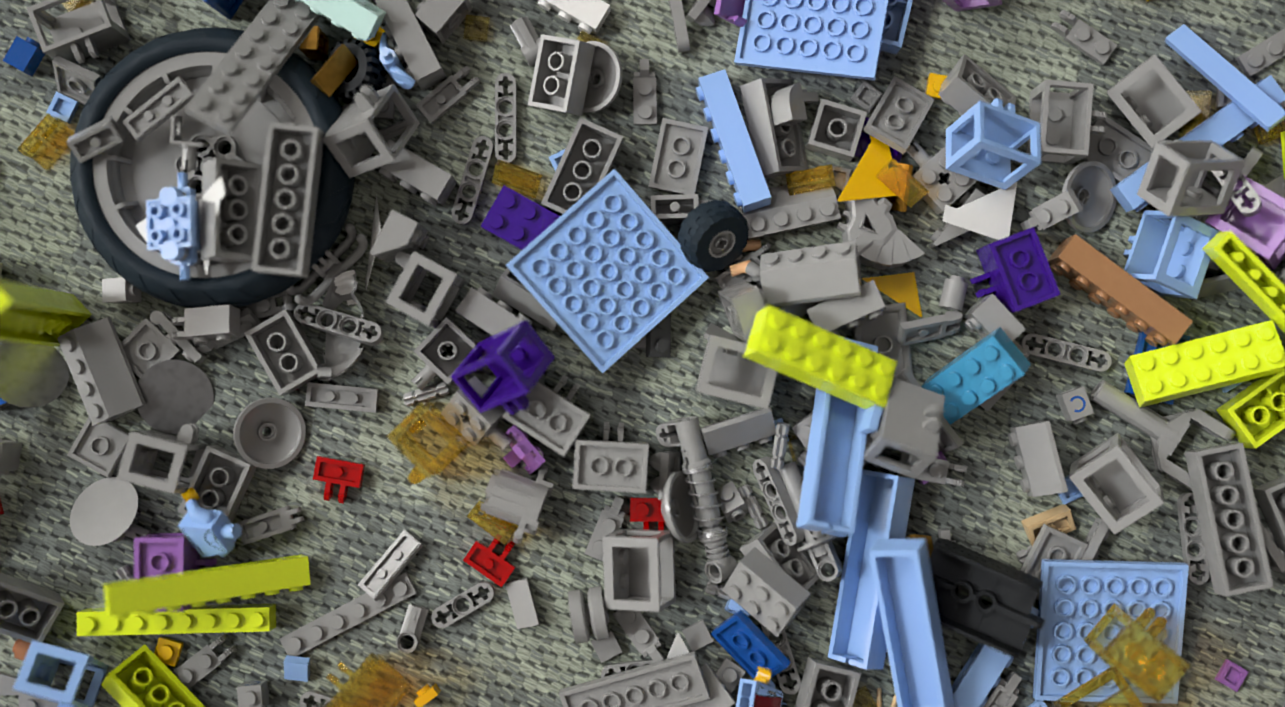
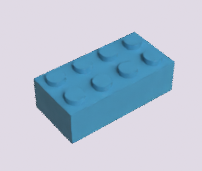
(977, 374)

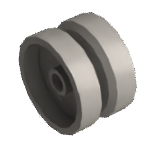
(588, 614)

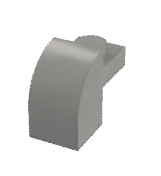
(789, 105)

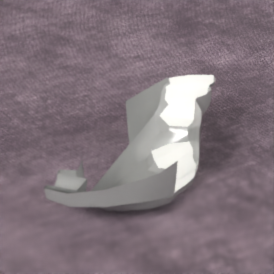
(339, 351)

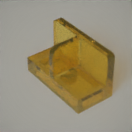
(46, 141)

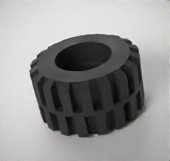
(369, 72)

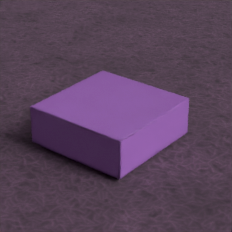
(1231, 675)

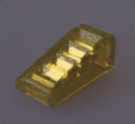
(498, 528)

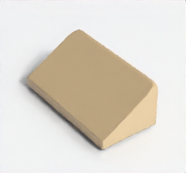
(1057, 517)

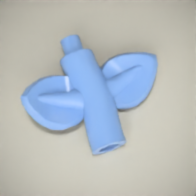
(393, 65)

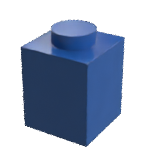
(24, 55)

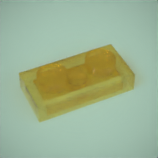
(517, 178)
(810, 179)

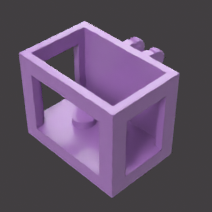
(1259, 233)
(166, 554)

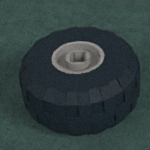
(713, 235)

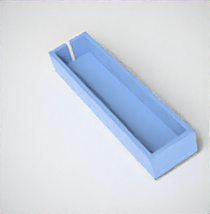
(833, 465)
(857, 623)
(911, 623)

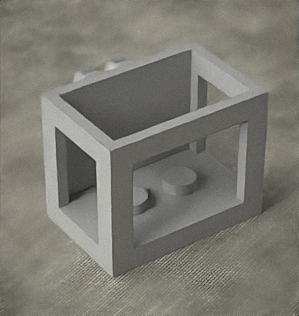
(80, 31)
(1153, 101)
(1064, 120)
(355, 137)
(1177, 174)
(414, 271)
(732, 376)
(551, 416)
(909, 424)
(142, 452)
(610, 464)
(1116, 483)
(639, 570)

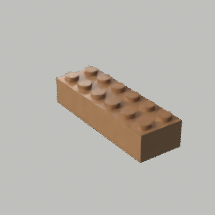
(1118, 292)

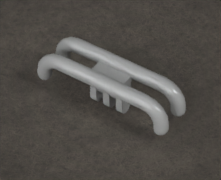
(330, 267)

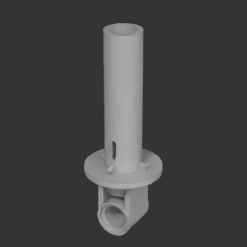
(817, 543)

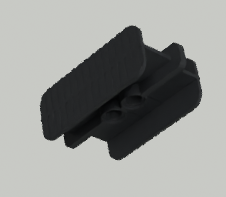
(1013, 593)

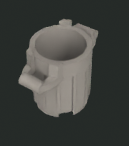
(517, 499)

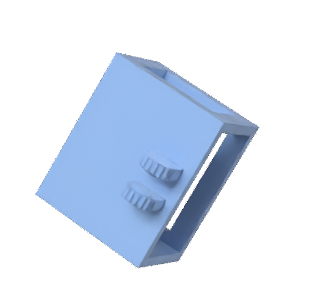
(987, 140)
(1169, 255)
(40, 669)

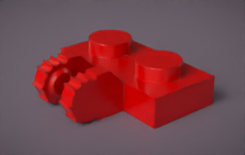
(338, 472)
(646, 510)
(490, 563)

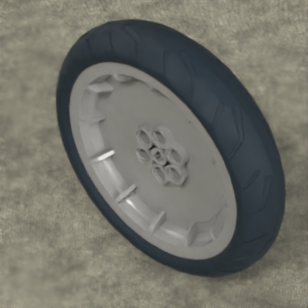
(115, 184)

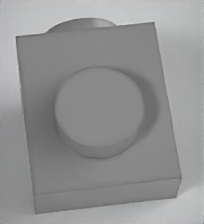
(732, 502)

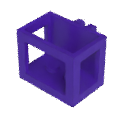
(1017, 271)
(515, 358)

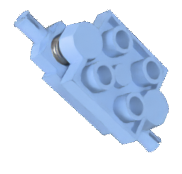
(175, 225)

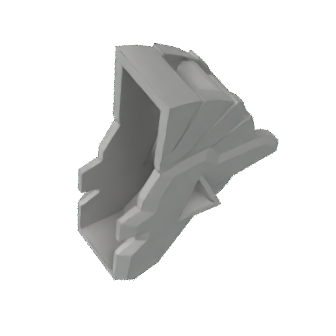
(876, 234)

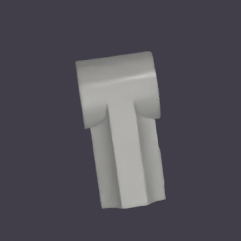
(526, 38)
(413, 626)

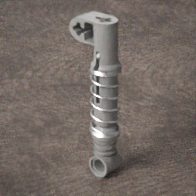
(688, 435)

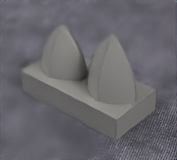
(701, 13)
(666, 464)

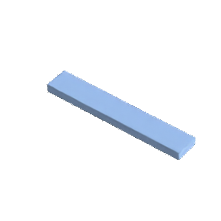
(1226, 77)

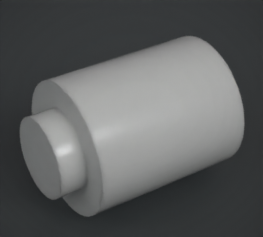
(953, 293)

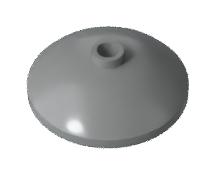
(608, 66)
(1092, 186)
(284, 438)
(677, 508)

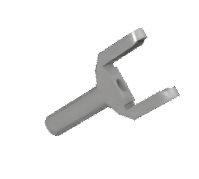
(1163, 430)

